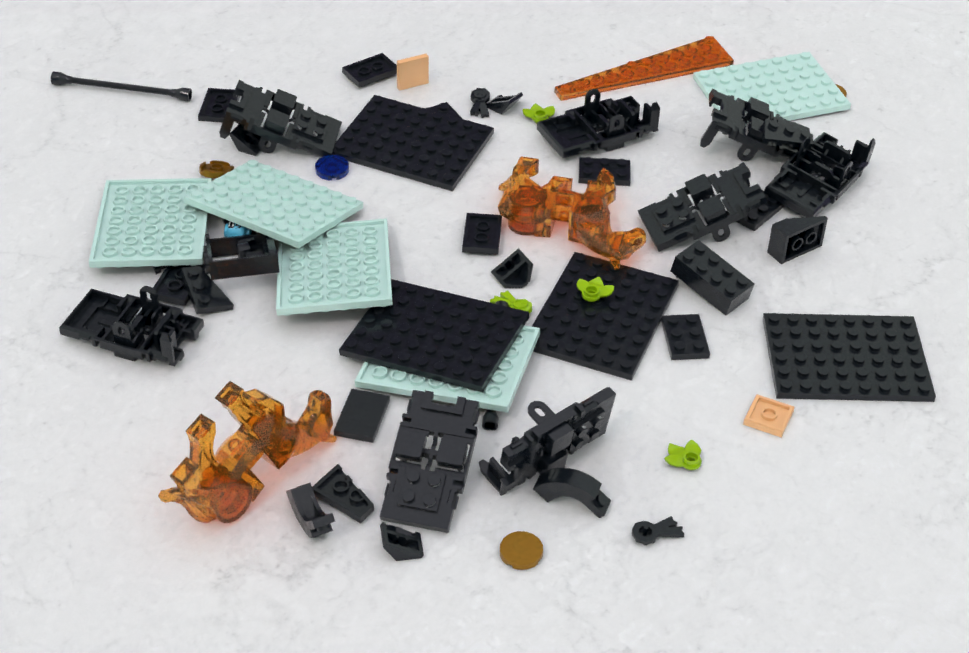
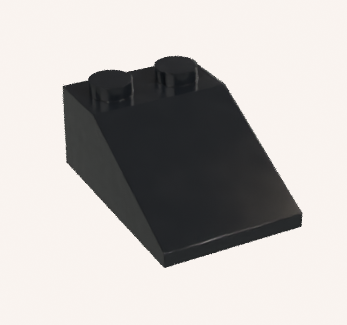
(796, 237)

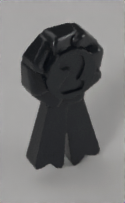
(479, 98)
(647, 532)

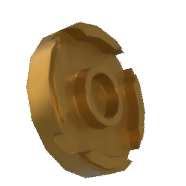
(215, 169)
(521, 550)

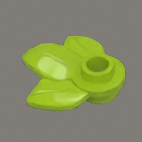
(538, 113)
(594, 289)
(684, 457)

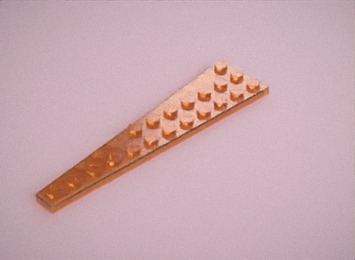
(673, 63)

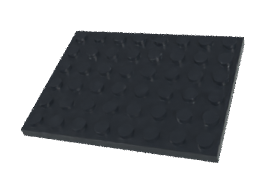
(413, 142)
(604, 333)
(436, 335)
(847, 357)

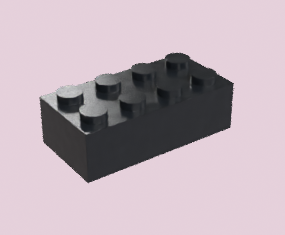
(712, 277)

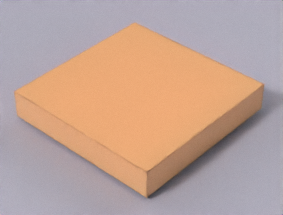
(412, 71)
(769, 415)

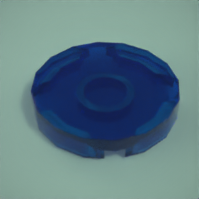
(332, 167)

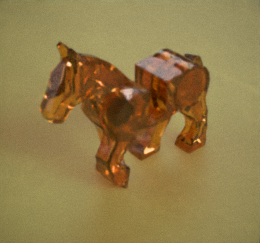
(536, 208)
(227, 488)

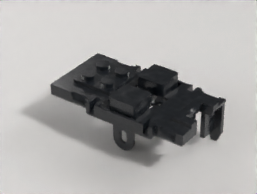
(732, 121)
(578, 126)
(310, 129)
(798, 183)
(673, 219)
(103, 315)
(550, 441)
(420, 495)

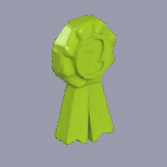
(521, 304)

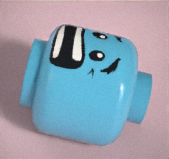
(233, 229)

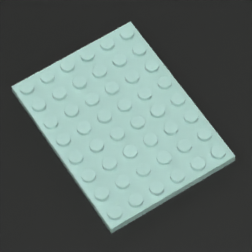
(790, 84)
(274, 203)
(149, 224)
(336, 270)
(496, 396)

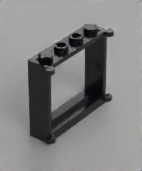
(239, 266)

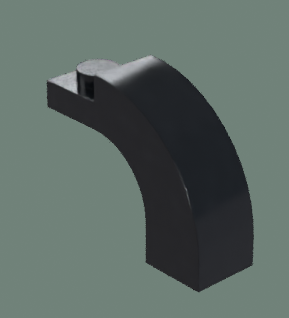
(573, 484)
(309, 512)

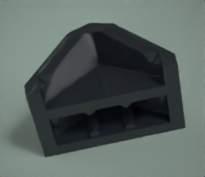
(502, 104)
(246, 141)
(514, 270)
(401, 543)

